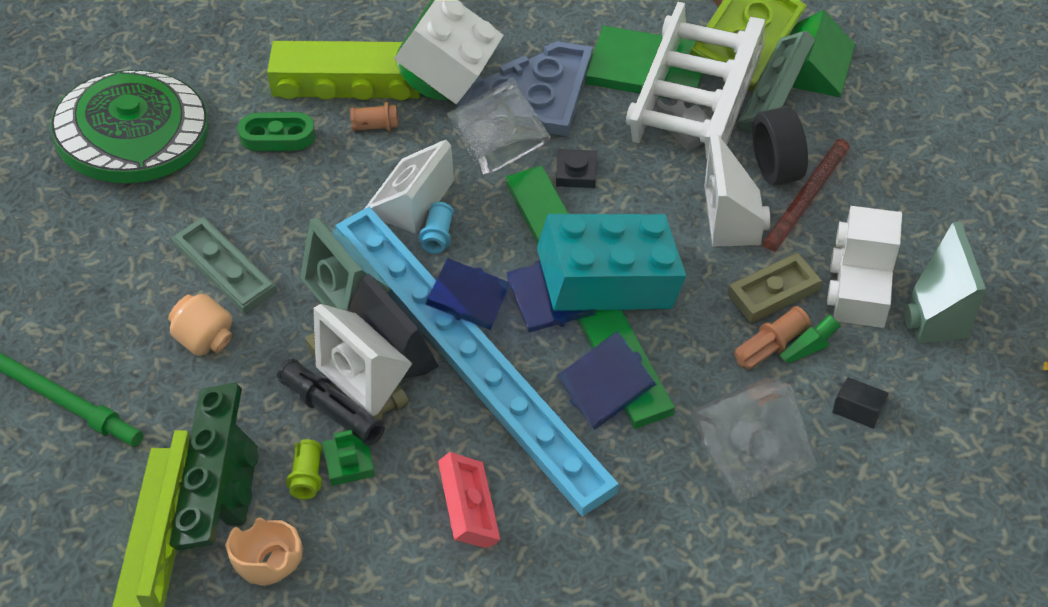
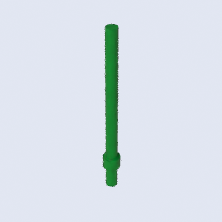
(99, 418)

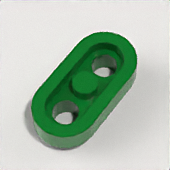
(276, 131)

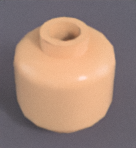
(200, 324)

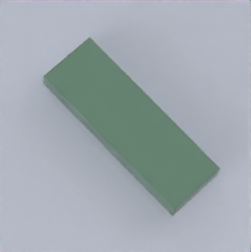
(777, 76)
(224, 265)

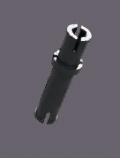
(318, 393)

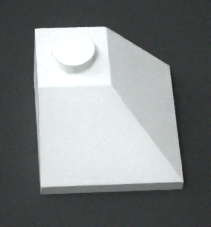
(732, 199)

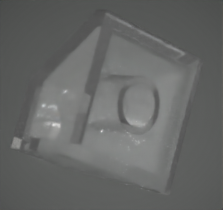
(498, 126)

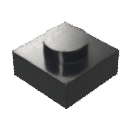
(576, 168)

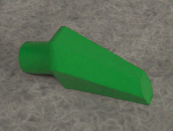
(812, 340)

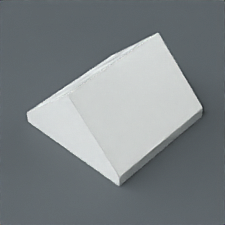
(414, 186)
(357, 357)

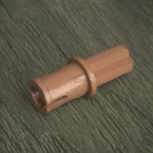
(772, 338)

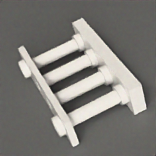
(724, 103)

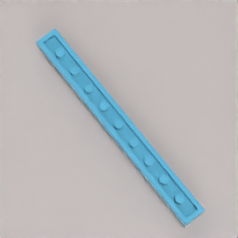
(483, 368)

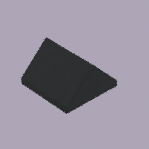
(393, 325)

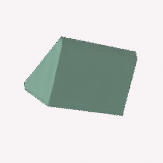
(334, 266)

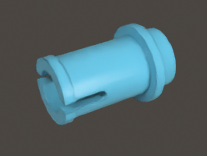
(437, 228)

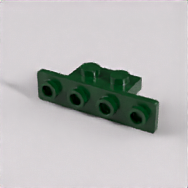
(215, 470)

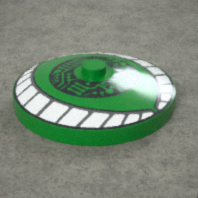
(129, 126)

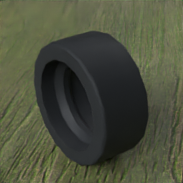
(780, 145)

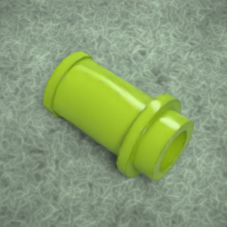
(305, 470)

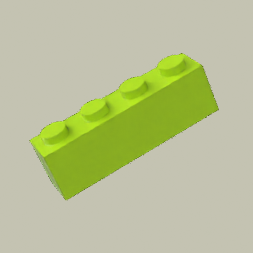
(337, 70)

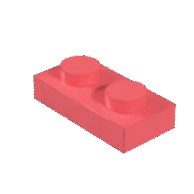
(468, 500)

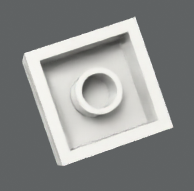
(449, 48)

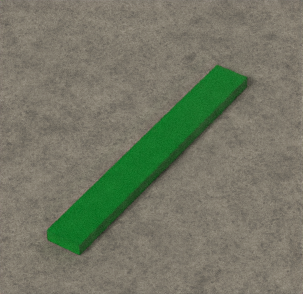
(537, 198)

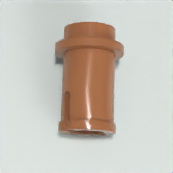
(375, 117)

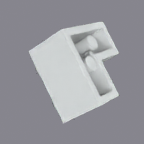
(864, 266)

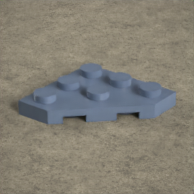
(548, 81)

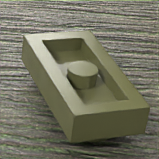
(774, 287)

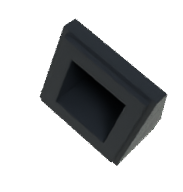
(860, 402)

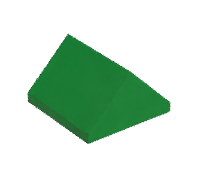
(828, 58)

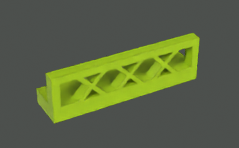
(148, 554)

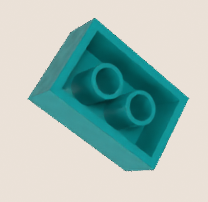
(610, 261)

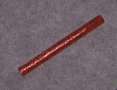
(806, 195)

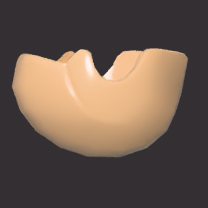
(249, 548)

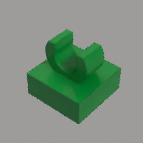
(347, 459)

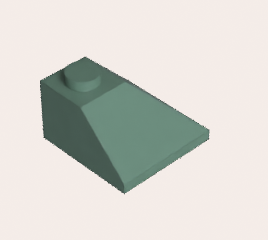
(947, 291)

